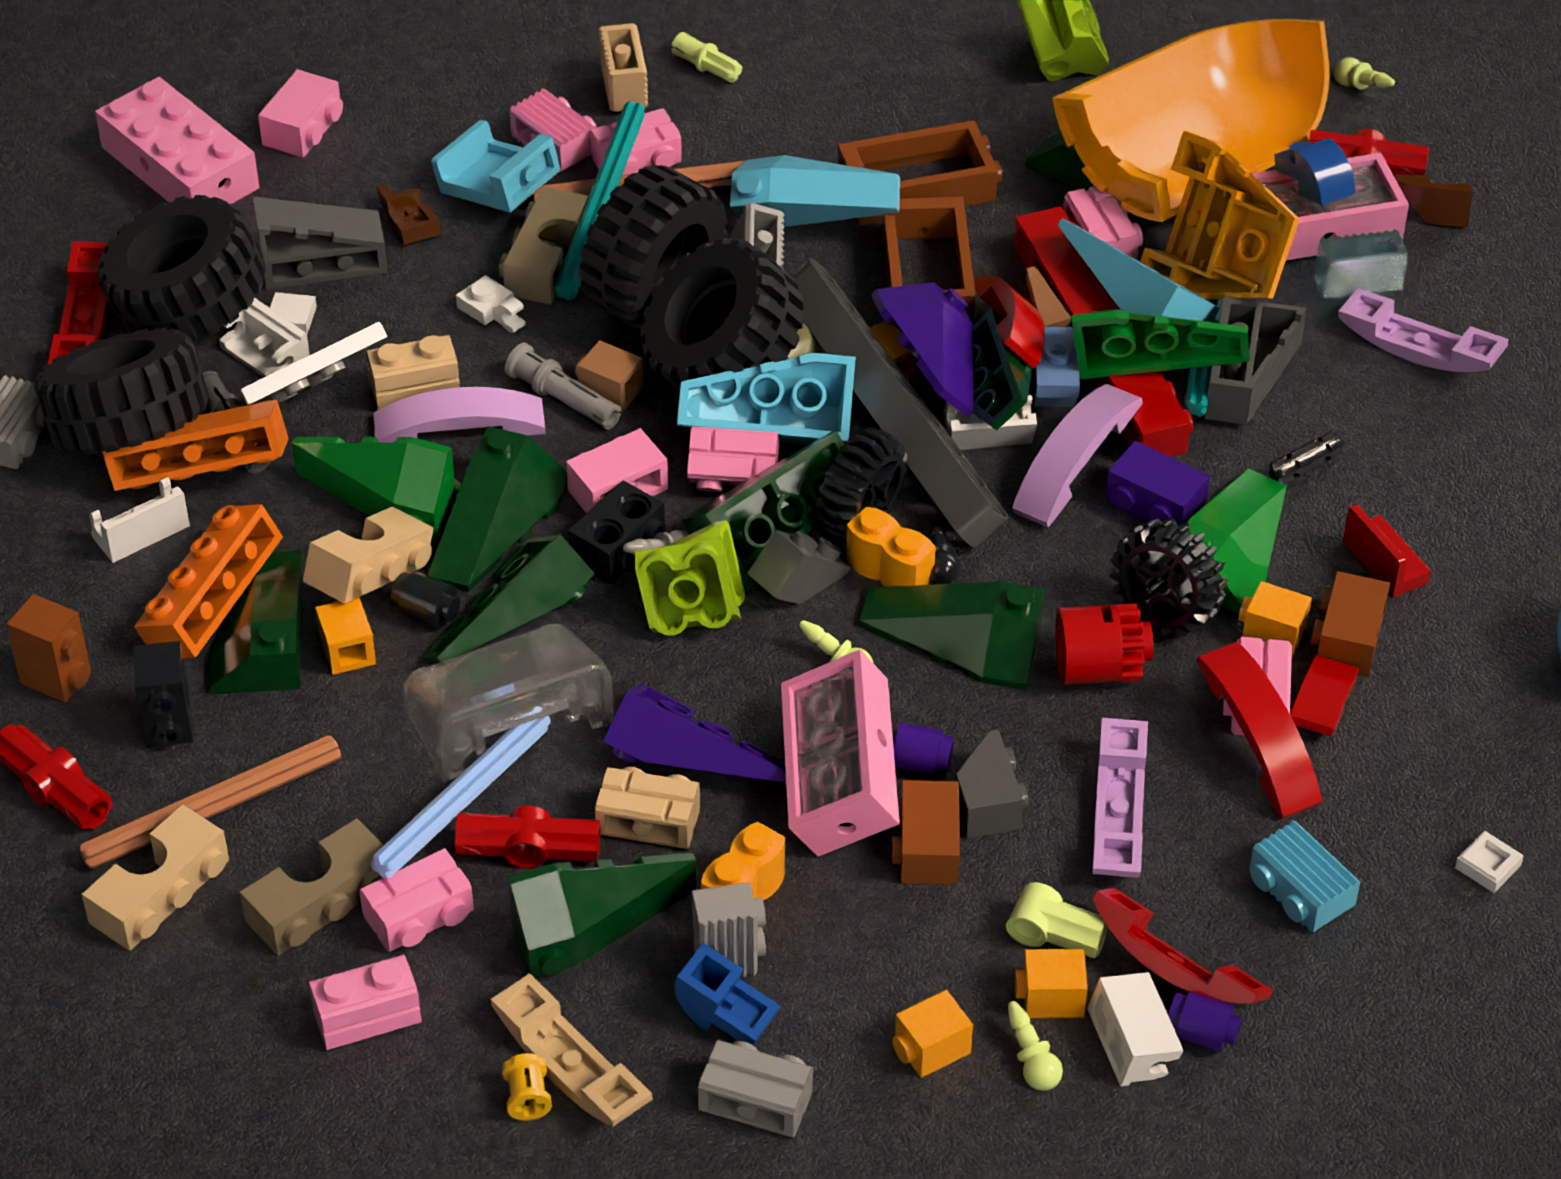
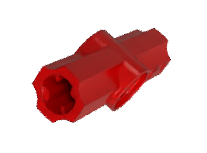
(1400, 157)
(53, 777)
(527, 837)

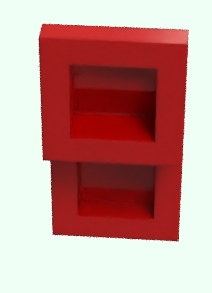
(1324, 695)

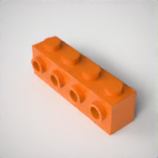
(207, 444)
(210, 578)

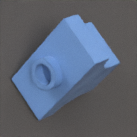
(1057, 374)

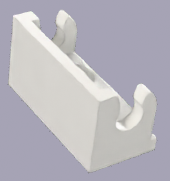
(264, 340)
(975, 433)
(141, 524)
(1133, 1027)

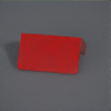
(1384, 552)

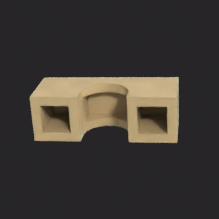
(353, 567)
(134, 905)

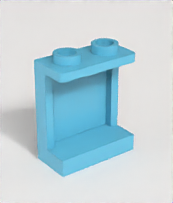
(494, 171)

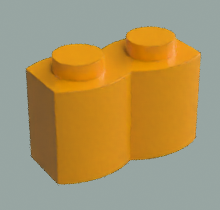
(888, 552)
(754, 857)

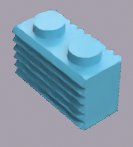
(1303, 877)

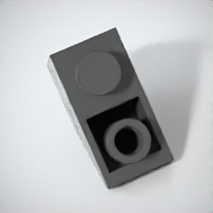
(797, 566)
(988, 789)

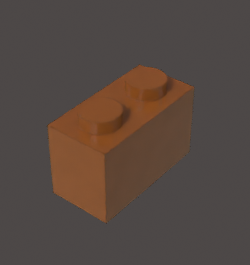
(1352, 620)
(49, 648)
(929, 833)

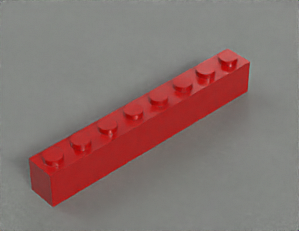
(1042, 244)

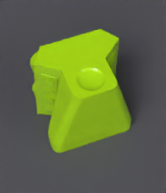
(1064, 37)
(691, 581)

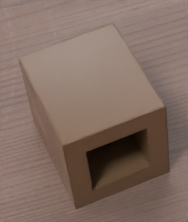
(611, 373)

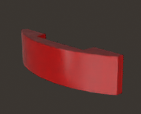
(85, 304)
(1022, 323)
(1266, 726)
(1128, 924)

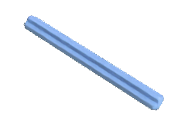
(456, 797)

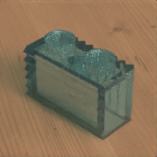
(1360, 261)

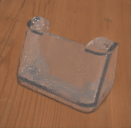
(503, 688)

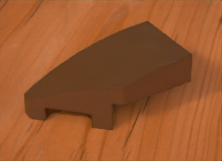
(1437, 202)
(408, 215)

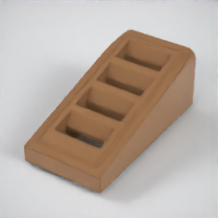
(1044, 300)

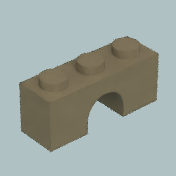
(538, 246)
(291, 911)

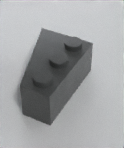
(317, 242)
(1273, 339)

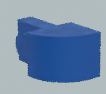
(1320, 170)
(714, 994)

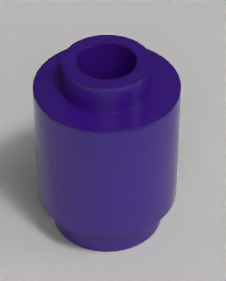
(922, 749)
(1204, 1021)

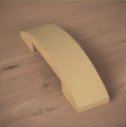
(570, 1059)

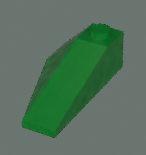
(1139, 342)
(376, 475)
(1244, 529)

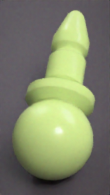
(1360, 75)
(827, 642)
(1041, 1068)

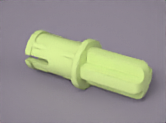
(706, 57)

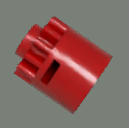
(1102, 644)

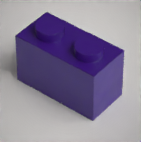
(1156, 485)

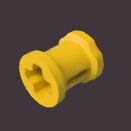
(526, 1087)

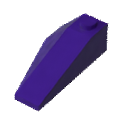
(937, 334)
(662, 732)

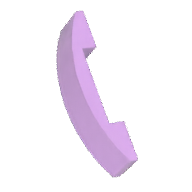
(1418, 342)
(460, 409)
(1068, 449)
(1120, 798)

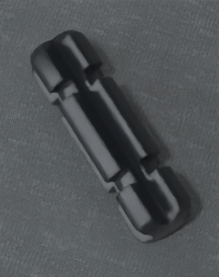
(1306, 457)

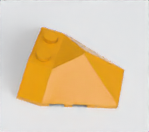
(1227, 230)

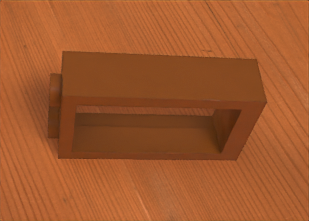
(929, 145)
(926, 220)

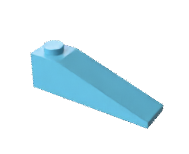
(813, 189)
(1134, 284)
(793, 397)

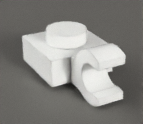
(490, 301)

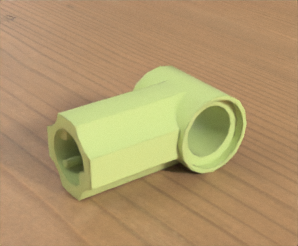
(1044, 917)

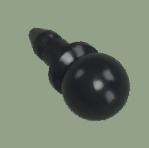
(946, 563)

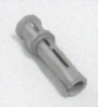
(548, 378)

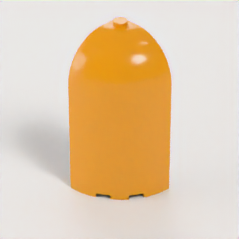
(1234, 84)

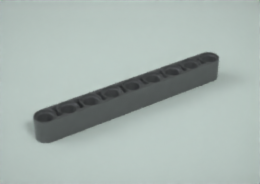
(899, 408)

